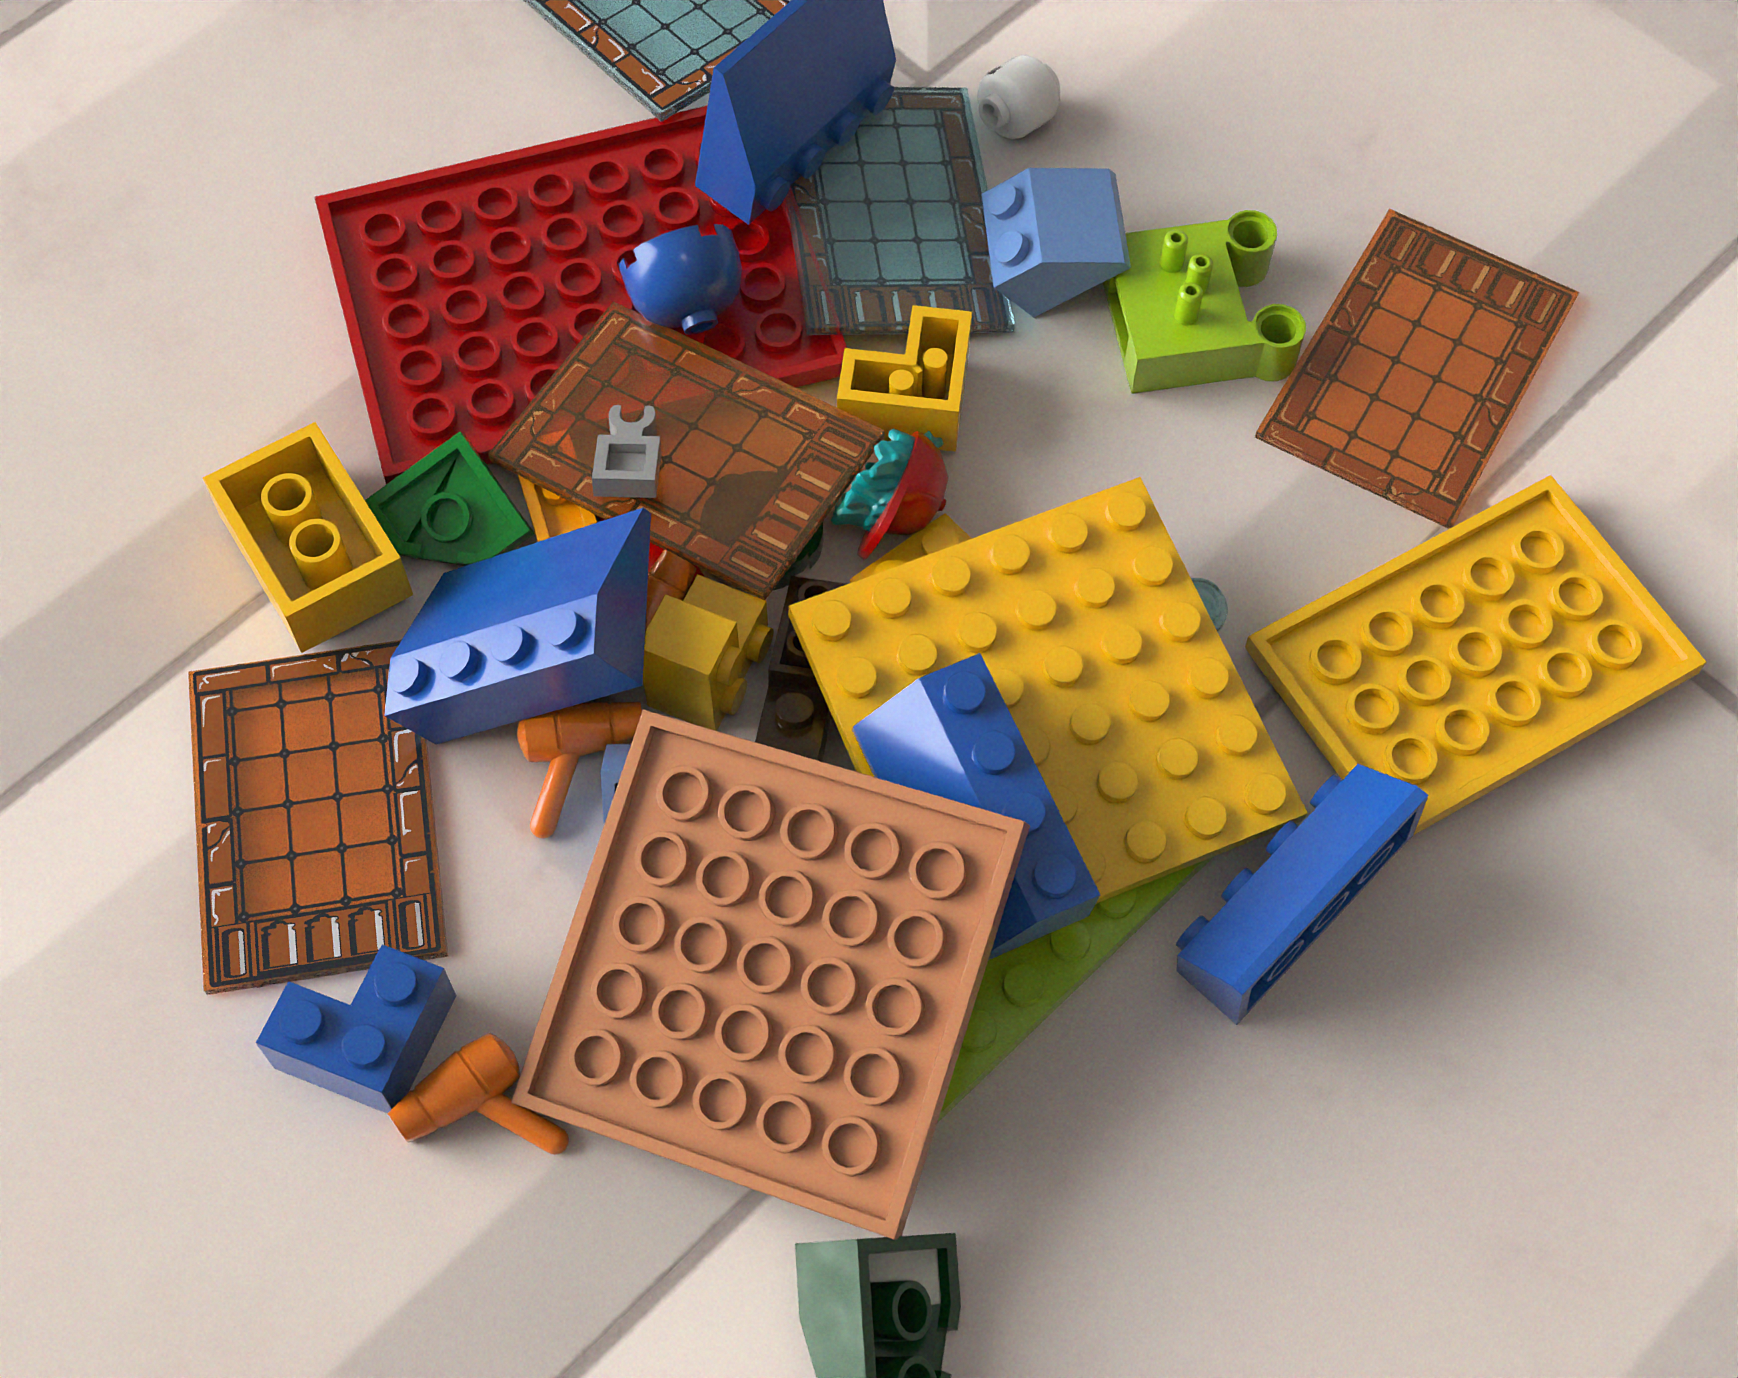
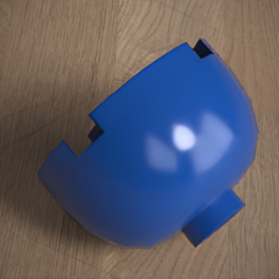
(684, 278)

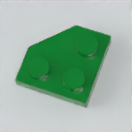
(449, 508)

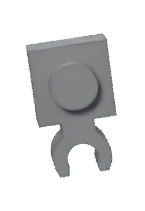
(628, 458)

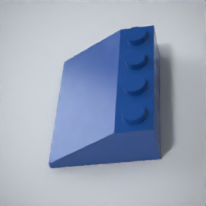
(791, 99)
(526, 633)

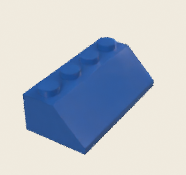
(961, 744)
(1299, 888)

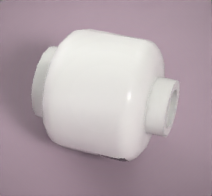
(1018, 97)

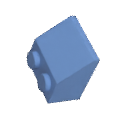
(1054, 234)

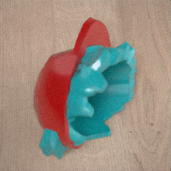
(896, 492)

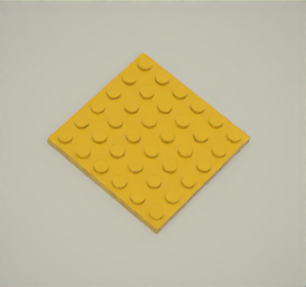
(1099, 667)

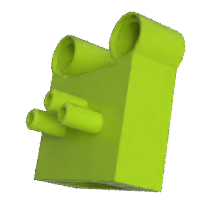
(1183, 308)

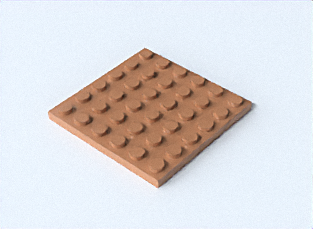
(772, 970)

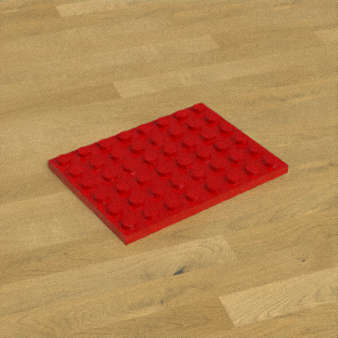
(496, 267)

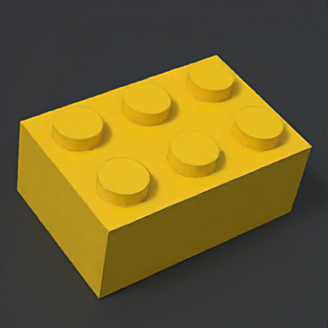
(309, 536)

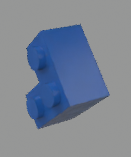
(366, 1047)

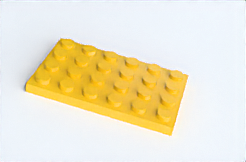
(1476, 652)

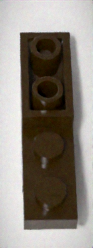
(794, 708)

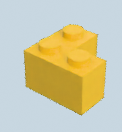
(914, 388)
(703, 651)

